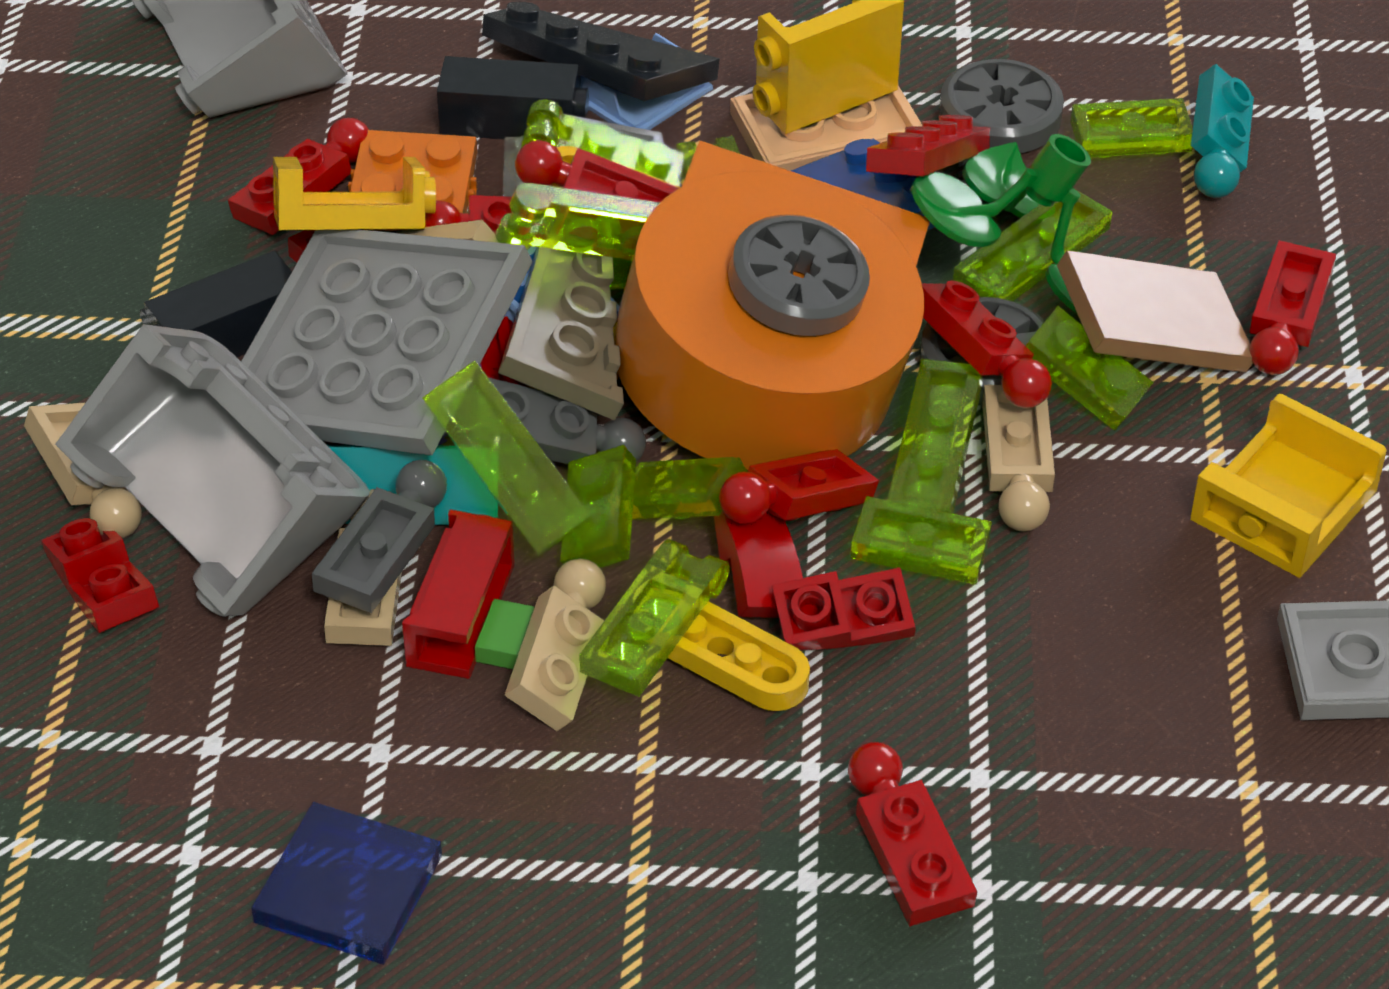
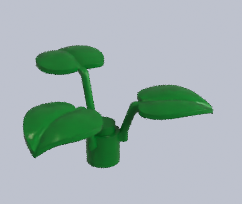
(1006, 183)

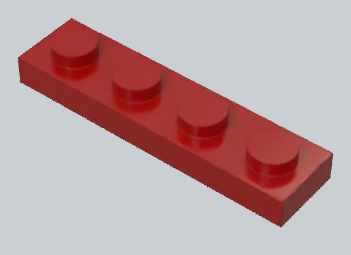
(928, 146)

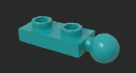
(1221, 131)

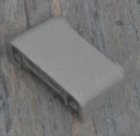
(245, 51)
(213, 463)

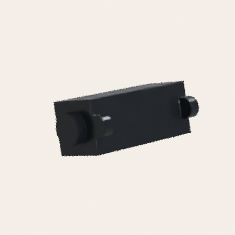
(495, 95)
(223, 305)

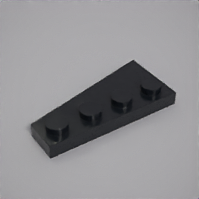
(603, 54)

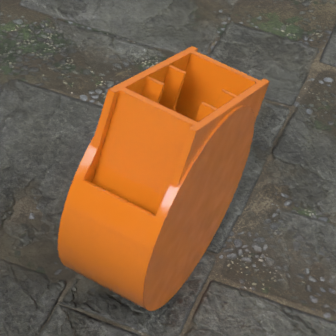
(722, 376)

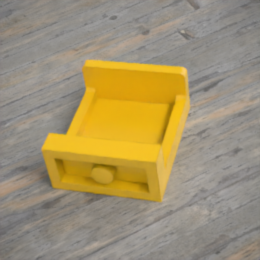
(827, 62)
(351, 209)
(1290, 486)

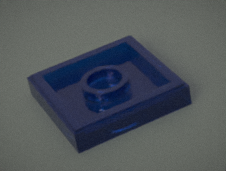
(347, 882)

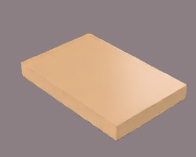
(792, 150)

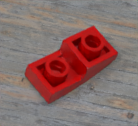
(759, 557)
(99, 574)
(844, 612)

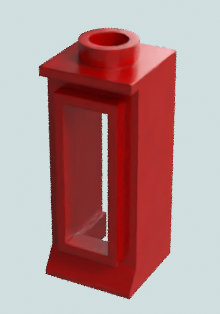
(457, 593)

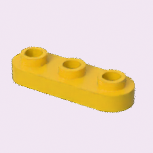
(756, 663)

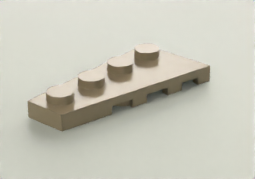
(566, 331)

